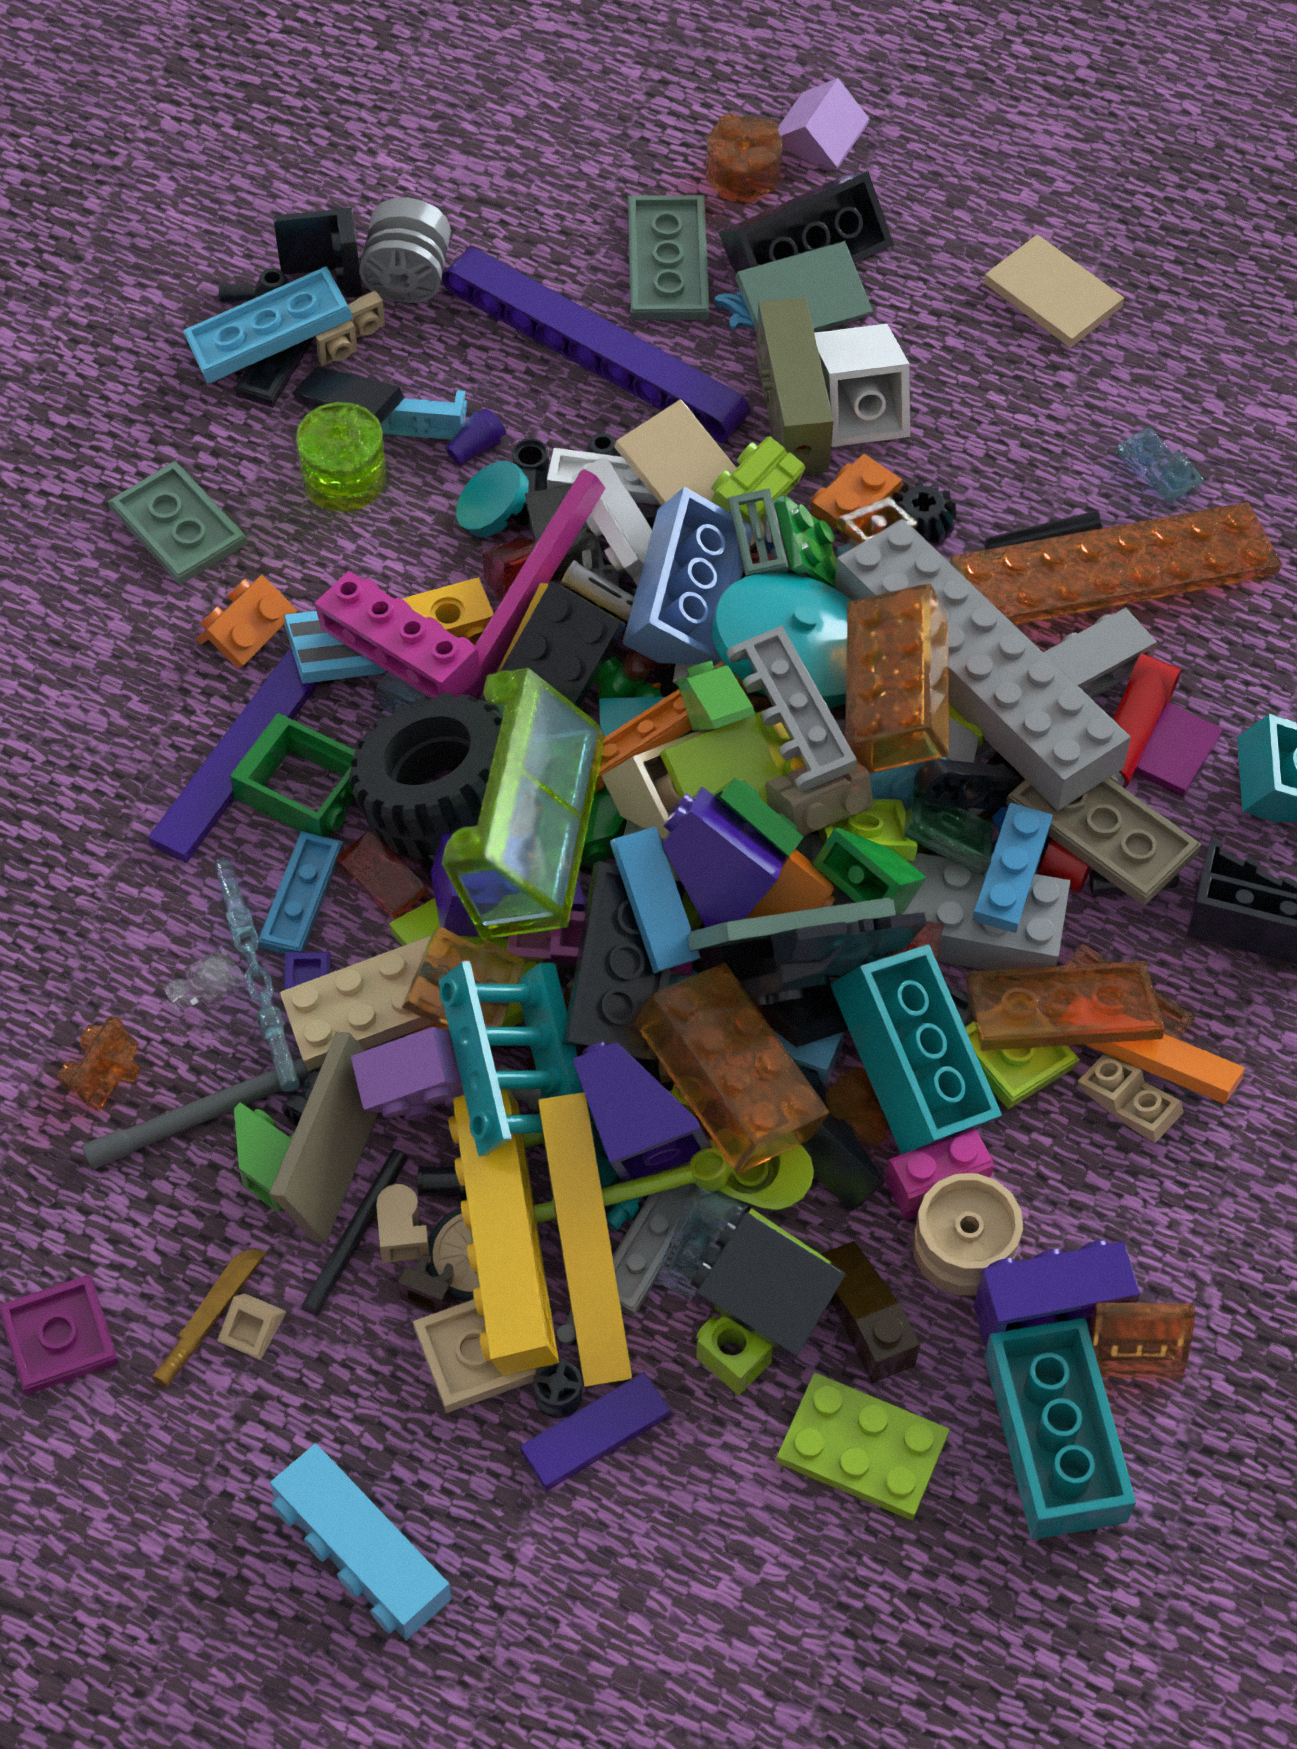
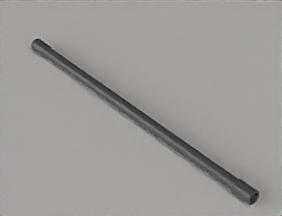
(125, 1141)

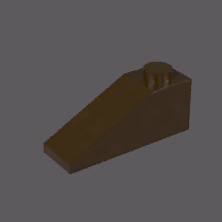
(872, 1315)

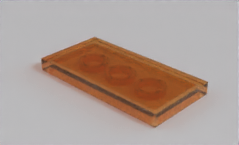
(1064, 1005)

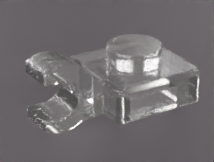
(209, 980)

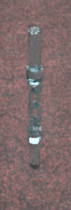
(268, 1016)

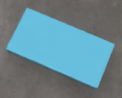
(267, 324)

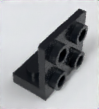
(318, 241)

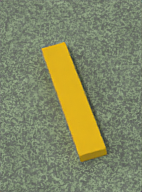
(584, 1239)

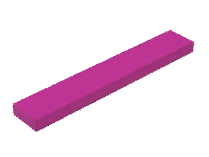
(537, 569)

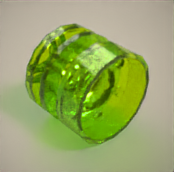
(341, 456)

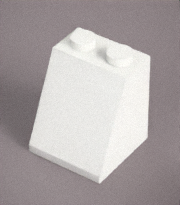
(865, 384)

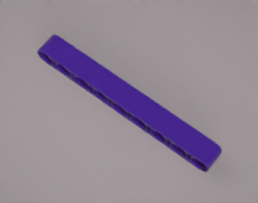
(593, 342)

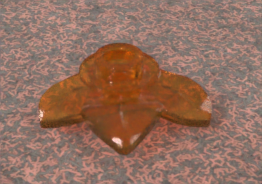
(856, 1101)

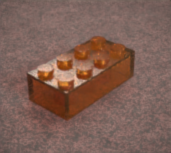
(897, 678)
(731, 1067)

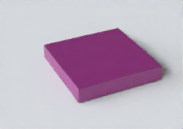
(1177, 749)
(58, 1334)

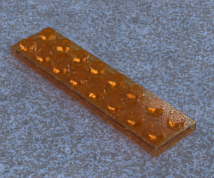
(1122, 563)

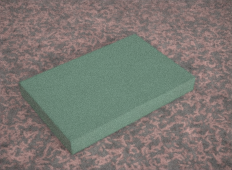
(821, 275)
(177, 522)

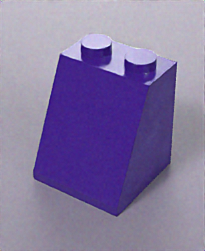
(719, 858)
(635, 1115)

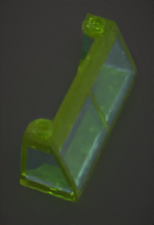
(529, 842)

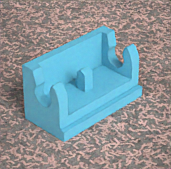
(427, 418)

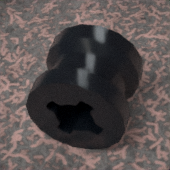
(557, 1379)

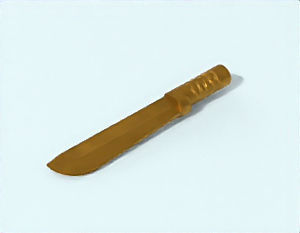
(212, 1307)

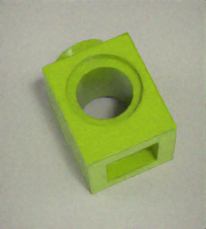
(734, 1370)

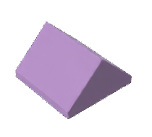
(823, 124)

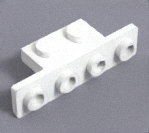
(619, 521)

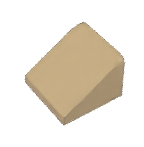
(250, 1325)

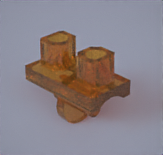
(106, 1062)

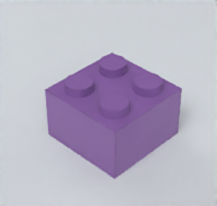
(409, 1075)

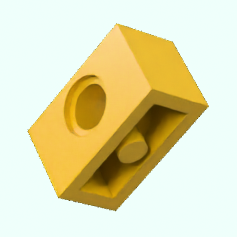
(459, 604)

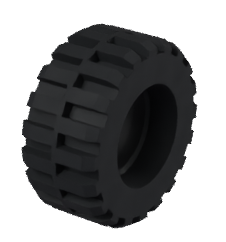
(409, 750)

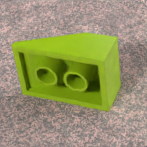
(734, 750)

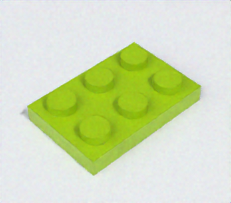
(863, 1446)

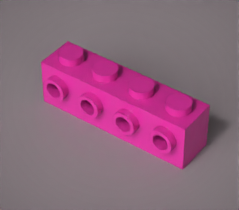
(397, 637)

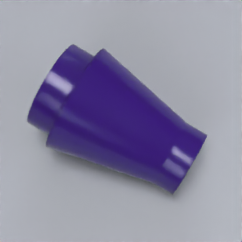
(476, 436)

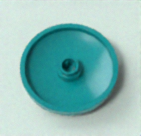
(810, 615)

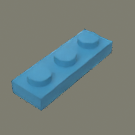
(1012, 867)

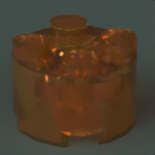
(744, 157)

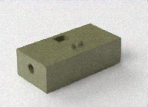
(794, 382)

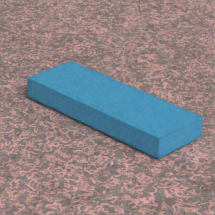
(300, 894)
(654, 899)

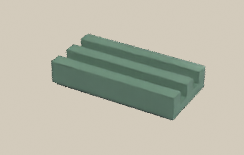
(765, 565)

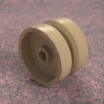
(965, 1228)

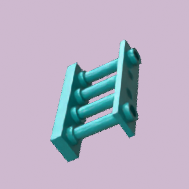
(545, 1023)

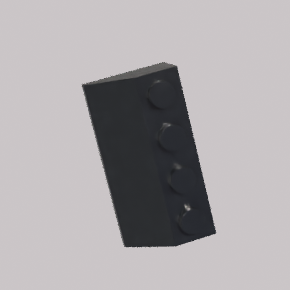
(819, 218)

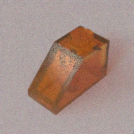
(871, 520)

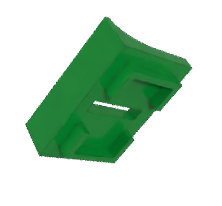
(746, 803)

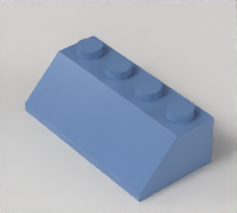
(683, 576)

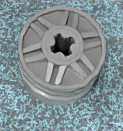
(405, 250)

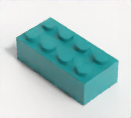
(915, 1048)
(1059, 1429)

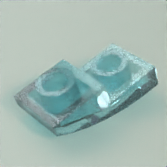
(1165, 472)

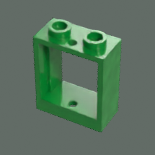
(265, 757)

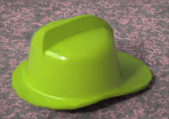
(773, 1183)

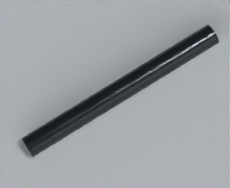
(353, 1234)

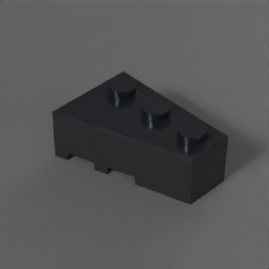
(1244, 906)

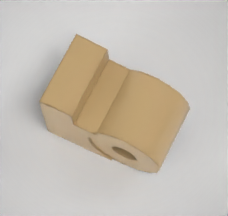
(398, 1225)

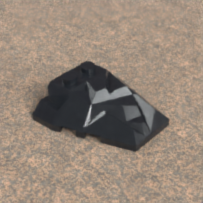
(810, 955)

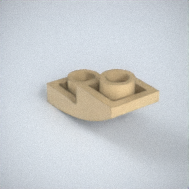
(340, 341)
(1129, 1098)

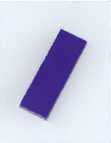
(595, 1431)

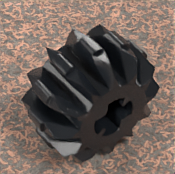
(929, 508)

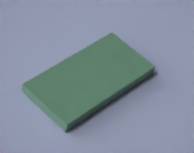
(668, 258)
(762, 927)

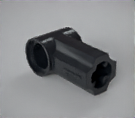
(533, 459)

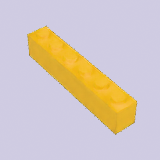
(504, 1248)

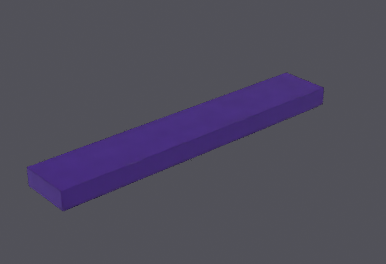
(211, 789)

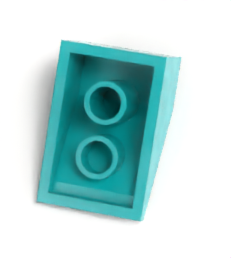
(1269, 769)

